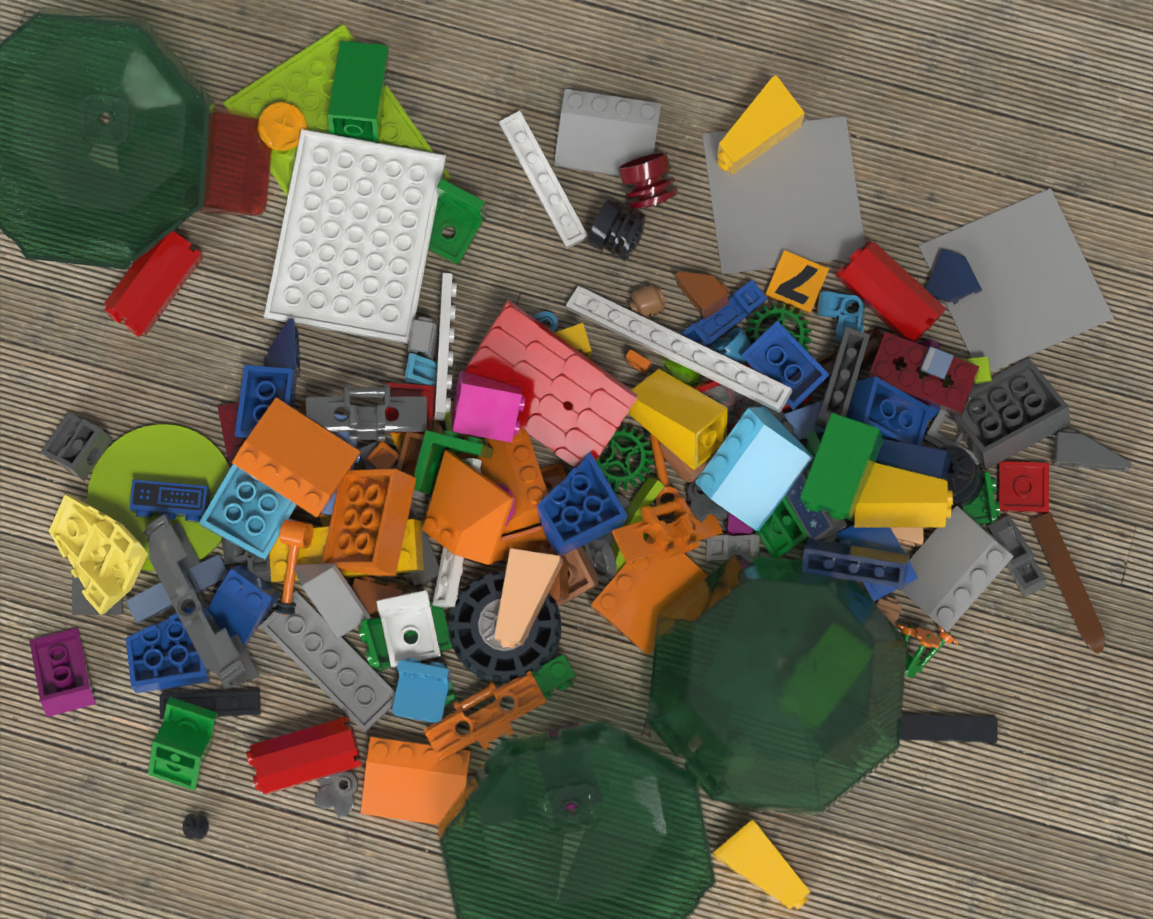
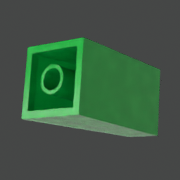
(358, 91)
(841, 467)

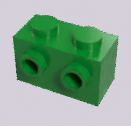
(554, 675)

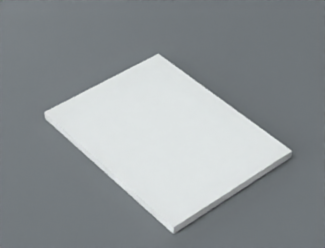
(355, 236)

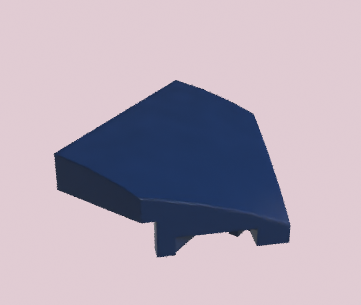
(952, 278)

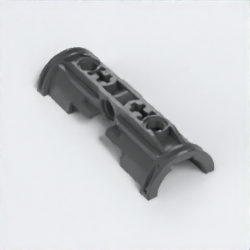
(171, 558)

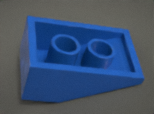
(787, 362)
(258, 392)
(890, 410)
(881, 539)
(242, 603)

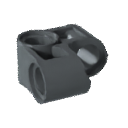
(256, 565)

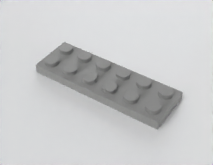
(331, 663)

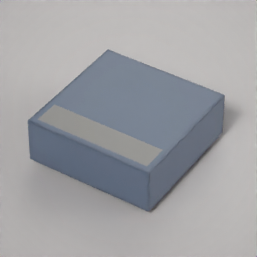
(937, 363)

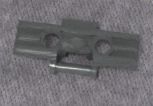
(369, 422)

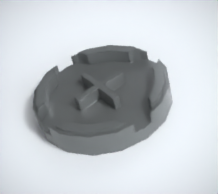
(602, 558)

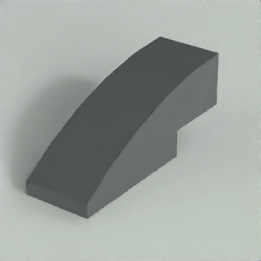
(1022, 565)

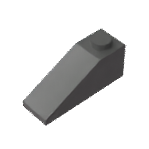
(1083, 452)

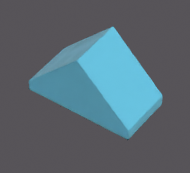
(420, 371)

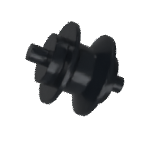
(195, 826)

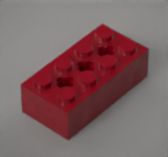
(926, 390)

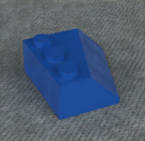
(580, 509)
(164, 657)

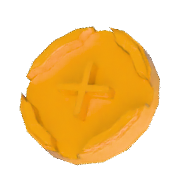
(281, 126)

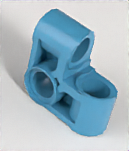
(835, 306)

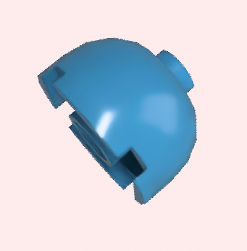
(733, 345)

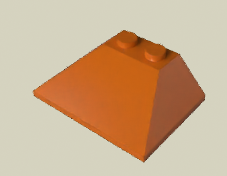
(466, 511)

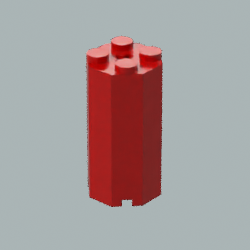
(152, 284)
(890, 292)
(304, 756)

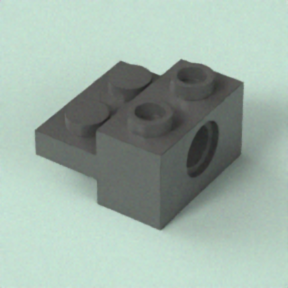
(76, 445)

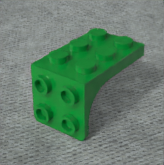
(373, 634)

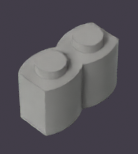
(423, 338)

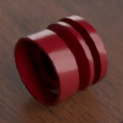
(648, 182)

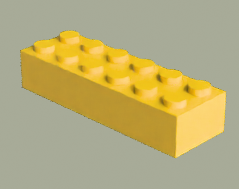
(410, 558)

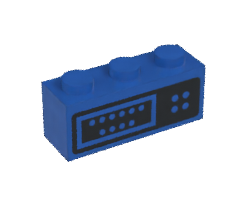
(169, 499)

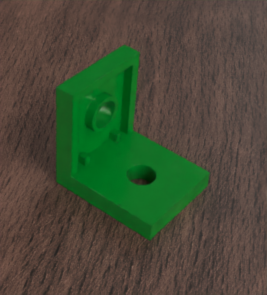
(462, 213)
(432, 452)

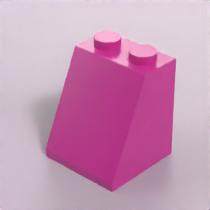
(486, 408)

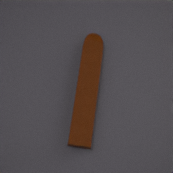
(1069, 581)

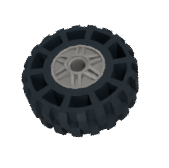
(474, 627)

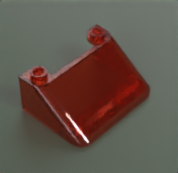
(238, 167)

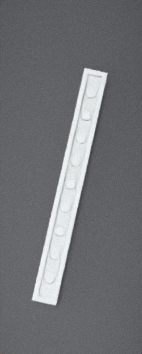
(679, 349)

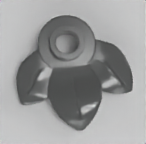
(702, 505)
(334, 795)

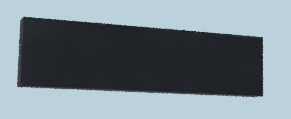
(222, 702)
(949, 728)

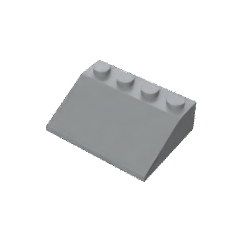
(604, 131)
(955, 568)

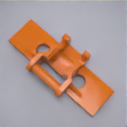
(668, 539)
(487, 722)

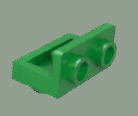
(984, 508)

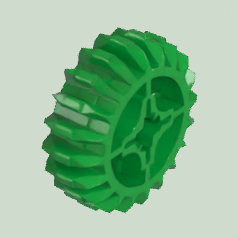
(781, 314)
(630, 452)

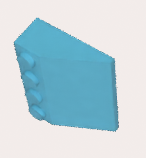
(754, 467)
(247, 513)

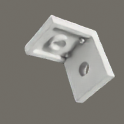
(408, 614)

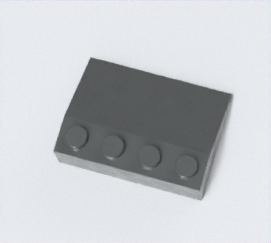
(1025, 405)

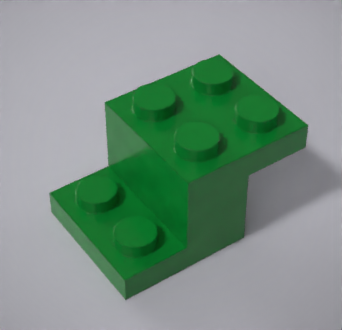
(782, 530)
(182, 743)

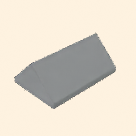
(332, 596)

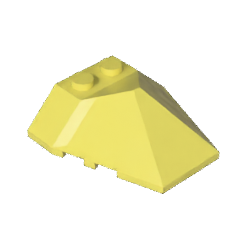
(99, 550)

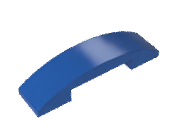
(740, 306)

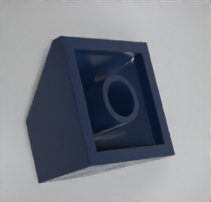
(285, 349)

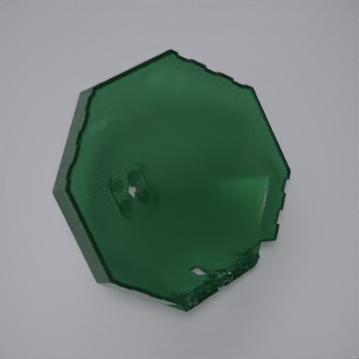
(89, 186)
(769, 732)
(623, 852)

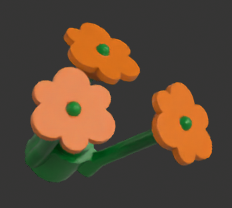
(926, 639)

